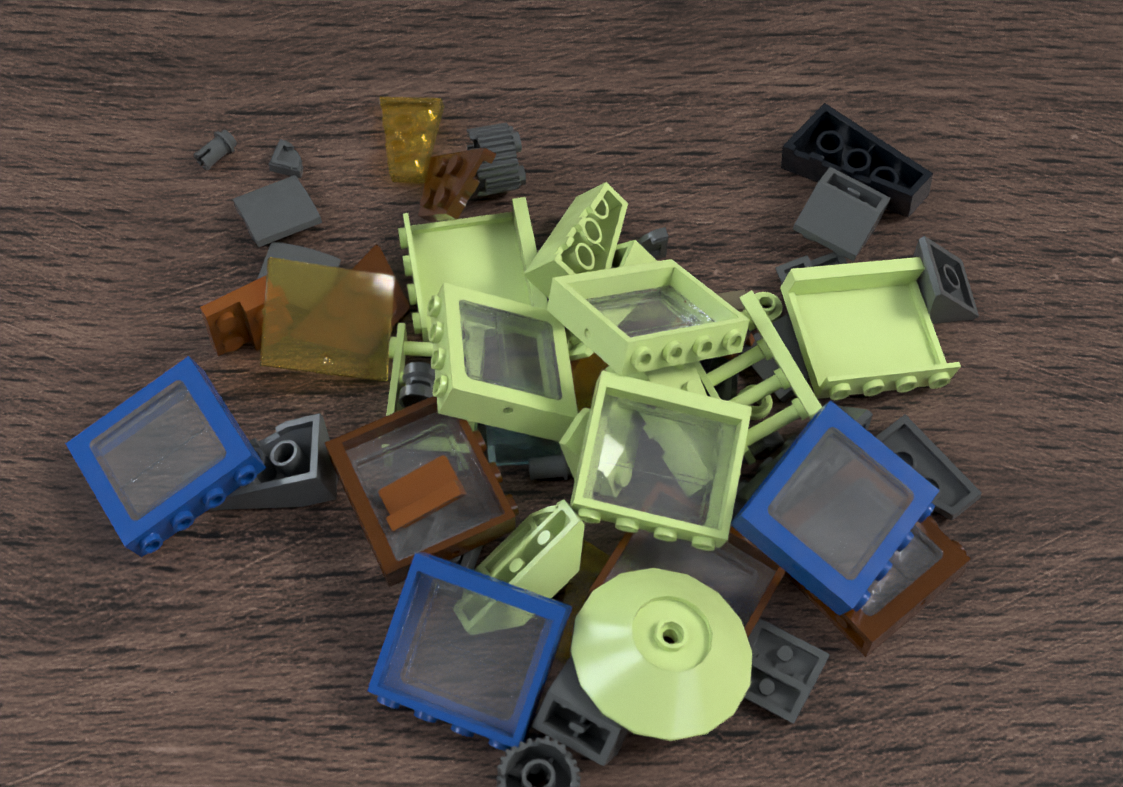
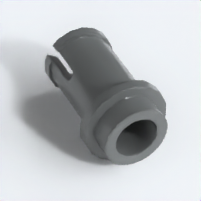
(215, 149)
(549, 467)

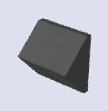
(944, 284)

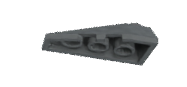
(295, 470)

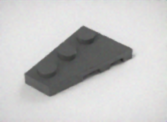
(928, 460)

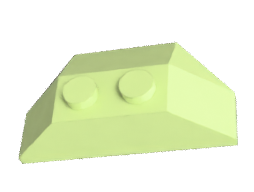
(540, 552)

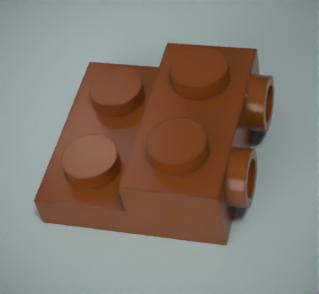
(236, 317)

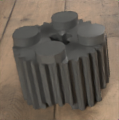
(504, 172)
(538, 761)

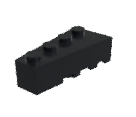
(840, 143)

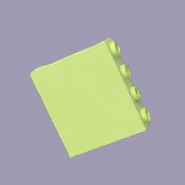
(471, 253)
(865, 328)

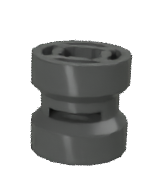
(418, 382)

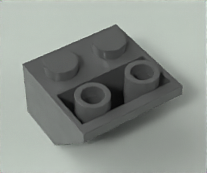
(841, 214)
(577, 721)

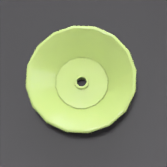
(655, 684)

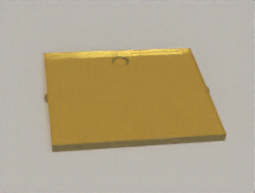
(326, 320)

